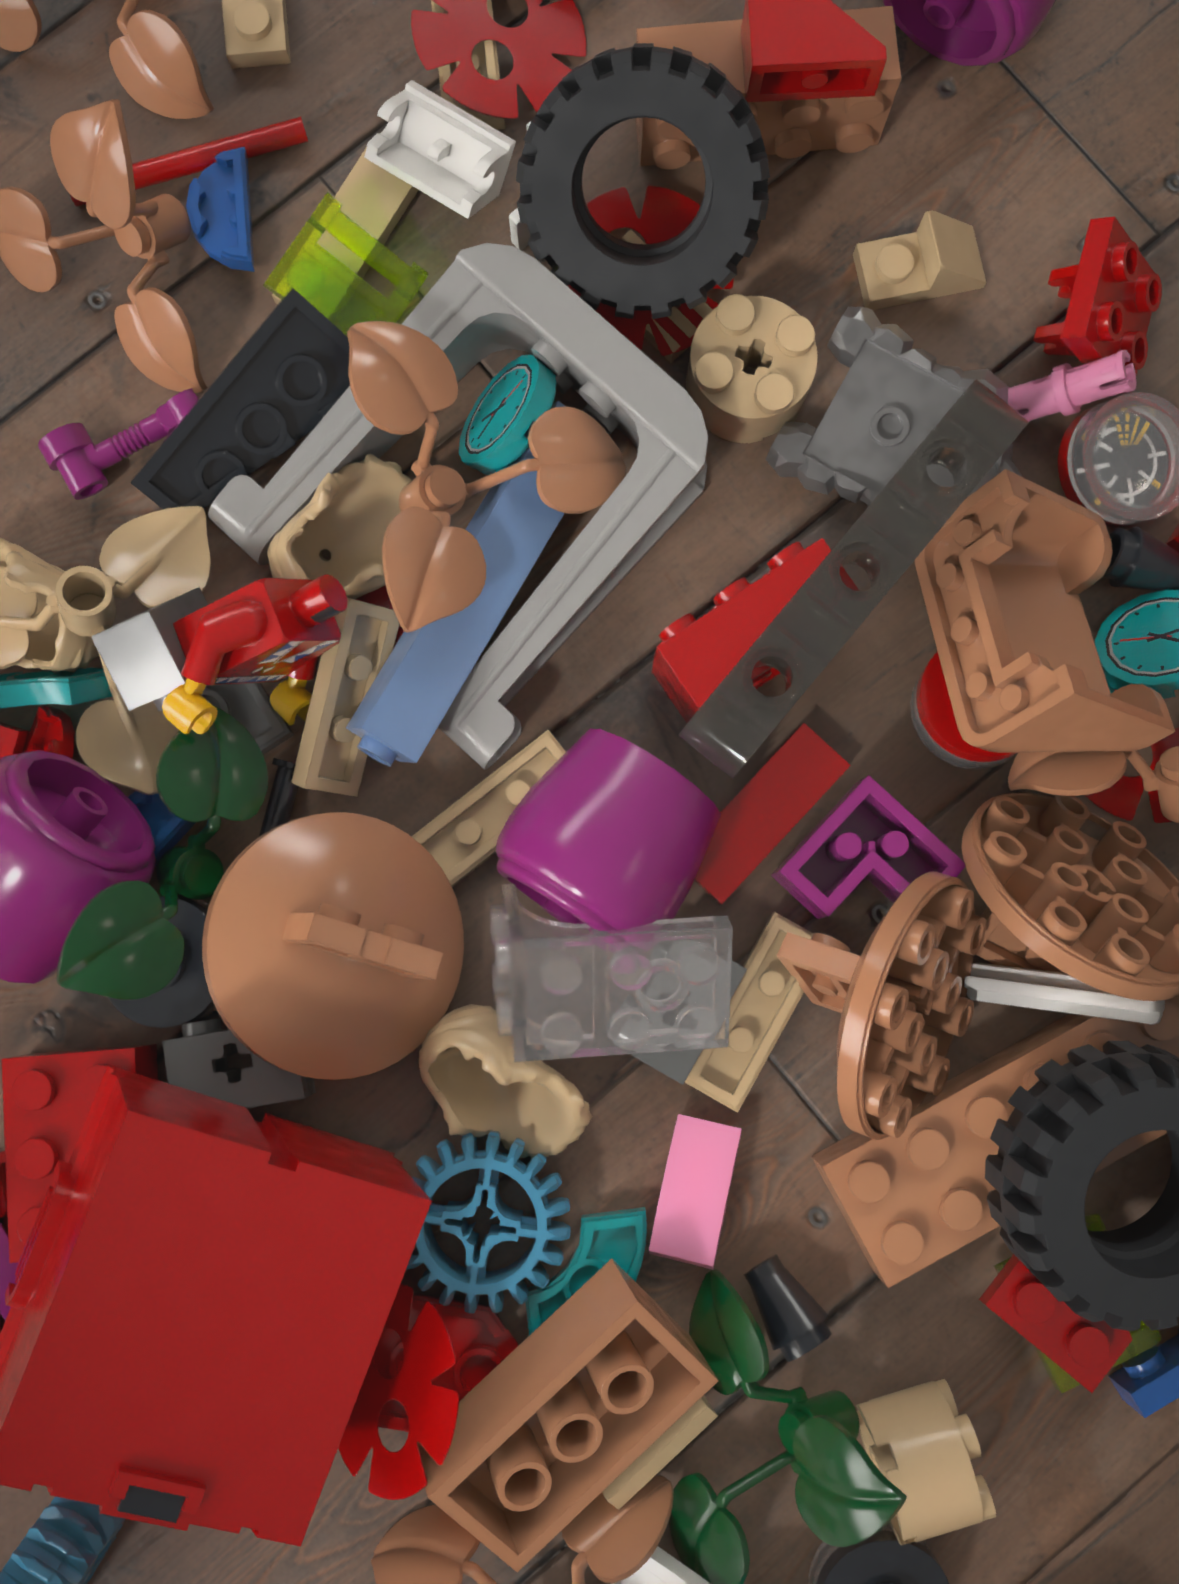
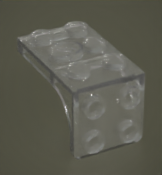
(608, 991)

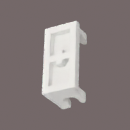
(441, 150)

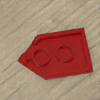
(478, 1344)

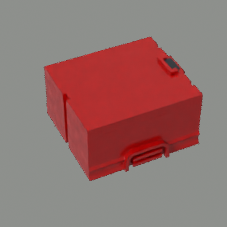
(199, 1311)

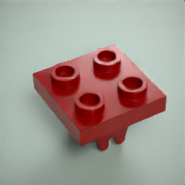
(1108, 296)

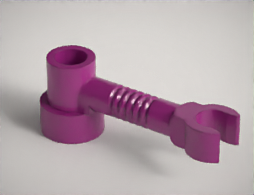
(82, 462)

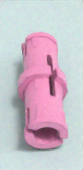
(1072, 387)

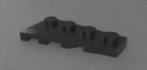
(254, 407)

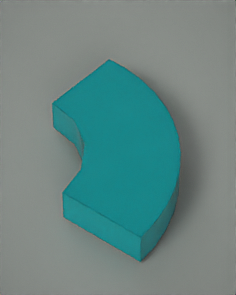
(53, 687)
(603, 1237)

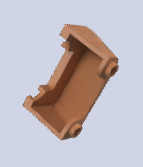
(1014, 629)

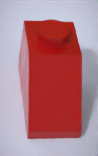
(807, 52)

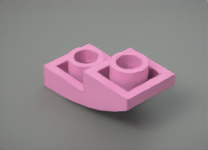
(695, 1191)

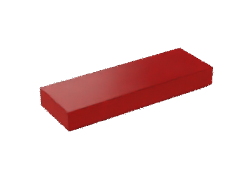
(768, 810)

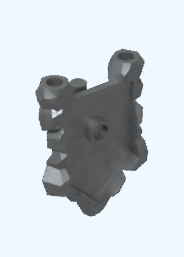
(877, 414)

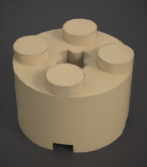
(755, 335)
(927, 1455)

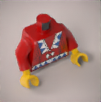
(256, 637)

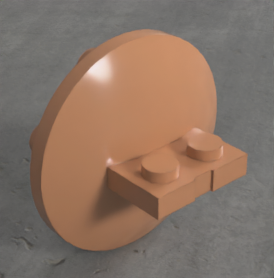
(1071, 900)
(333, 945)
(895, 1000)

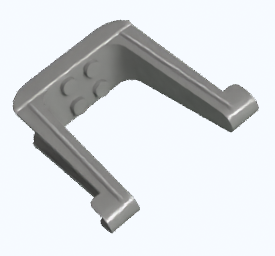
(480, 306)

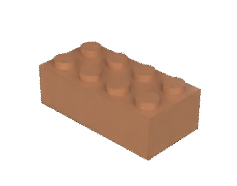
(787, 126)
(566, 1416)

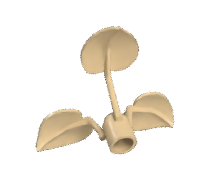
(156, 560)

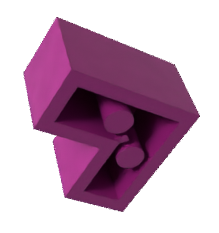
(860, 839)

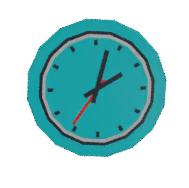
(504, 413)
(1142, 643)

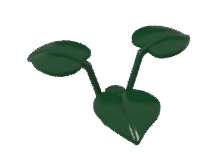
(123, 935)
(837, 1483)

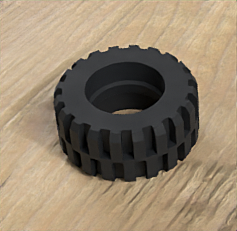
(720, 124)
(1044, 1172)

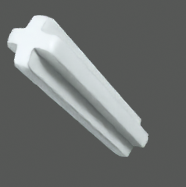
(1055, 993)

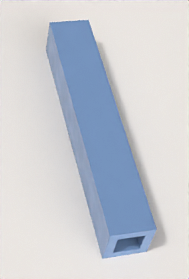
(434, 661)

